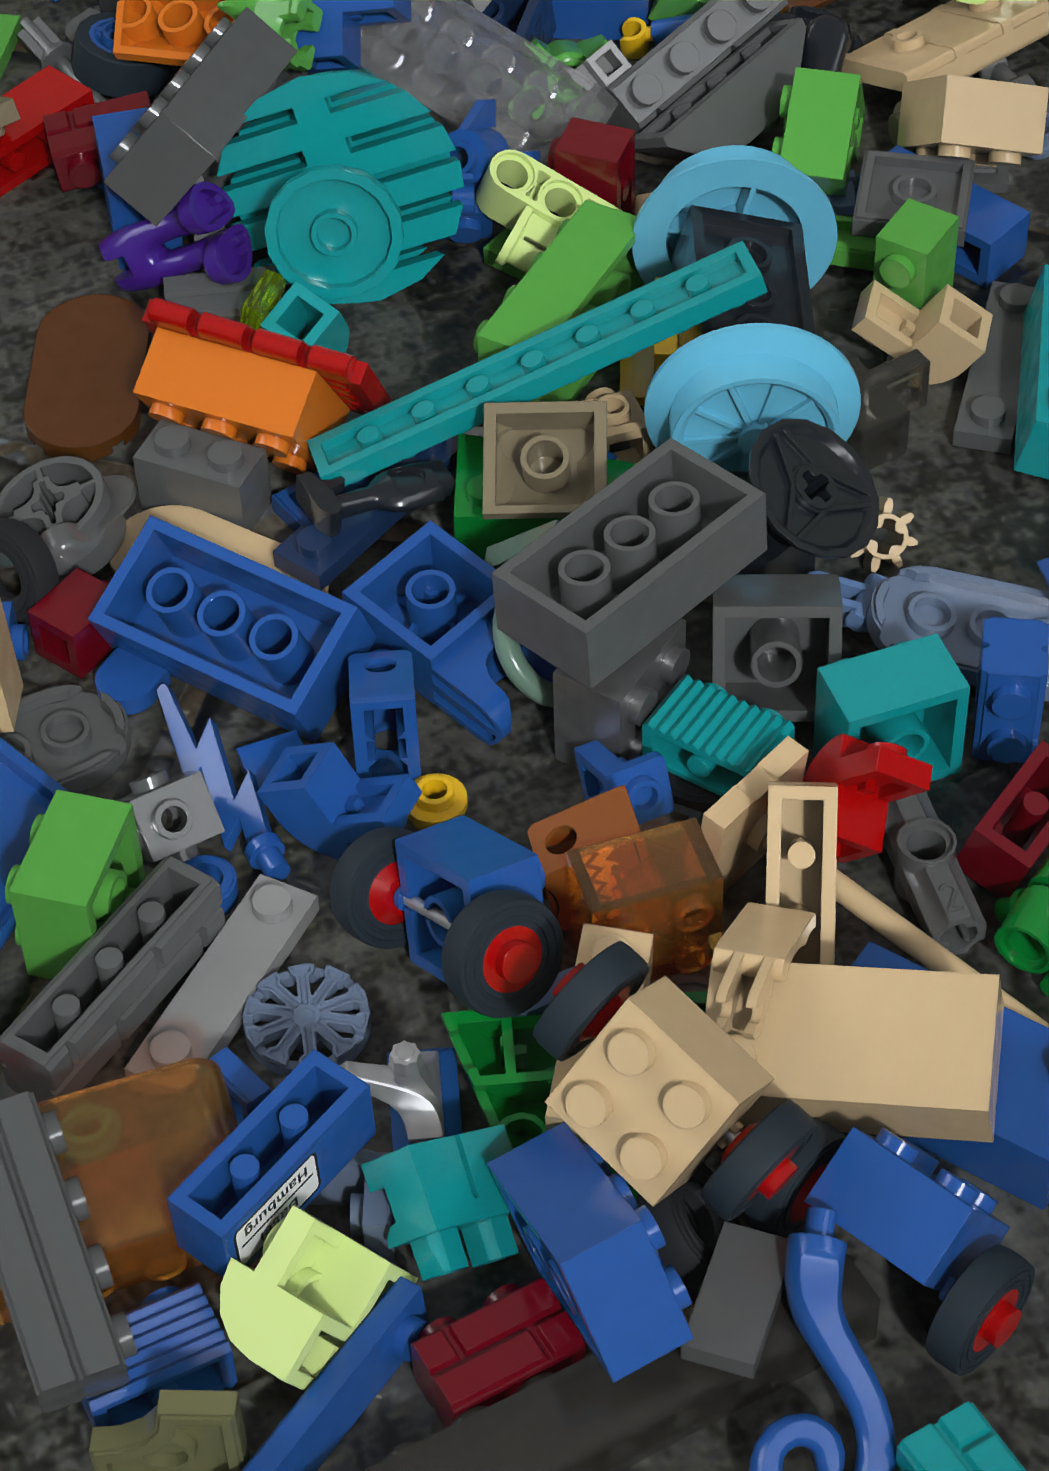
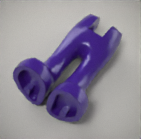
(200, 211)

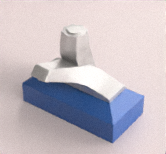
(419, 1089)

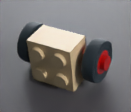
(664, 1087)

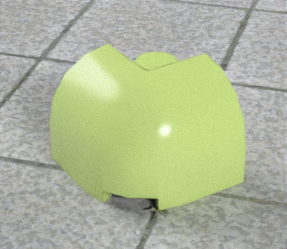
(302, 1297)

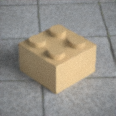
(973, 119)

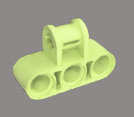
(528, 204)

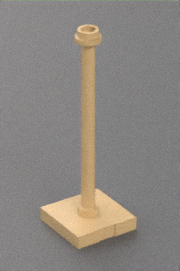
(738, 839)

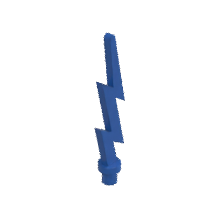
(236, 810)

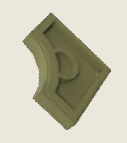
(179, 1434)

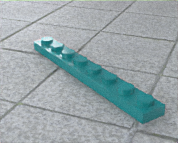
(539, 364)

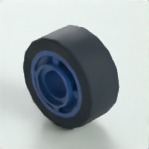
(101, 71)

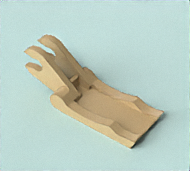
(759, 947)

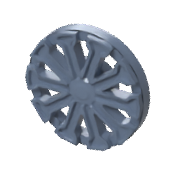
(308, 1019)

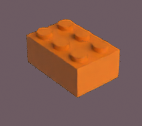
(239, 397)

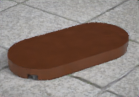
(86, 377)

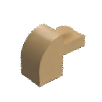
(946, 330)

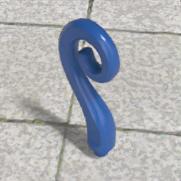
(815, 1300)

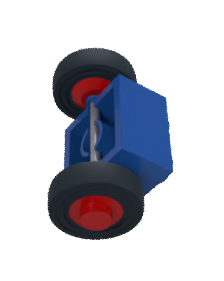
(462, 906)
(918, 1221)

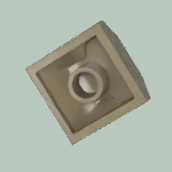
(542, 457)

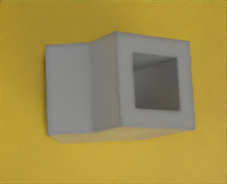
(605, 65)

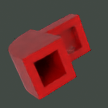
(866, 782)

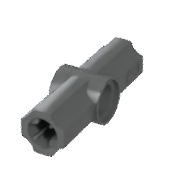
(930, 874)

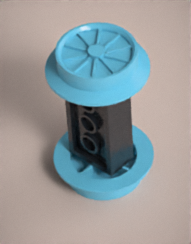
(764, 355)

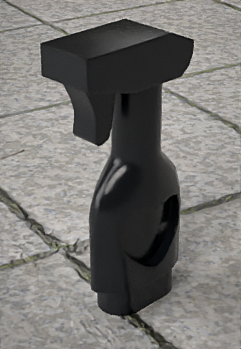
(392, 491)

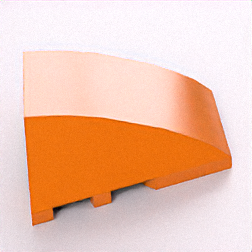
(163, 29)

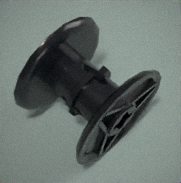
(816, 497)

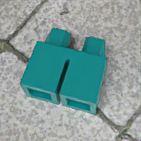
(446, 1190)

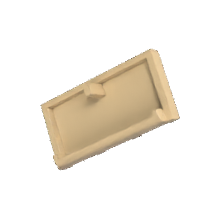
(950, 41)

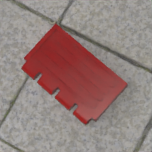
(346, 375)

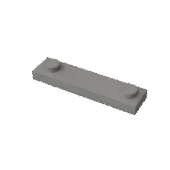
(214, 996)

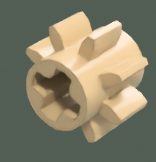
(896, 538)

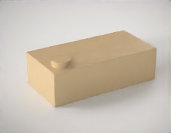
(878, 1048)

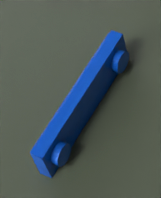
(346, 1383)

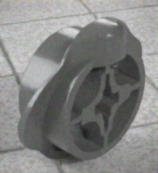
(71, 511)

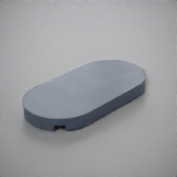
(953, 606)

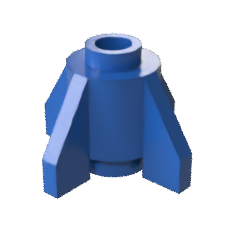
(478, 143)

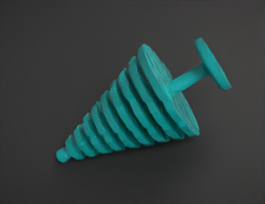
(344, 184)

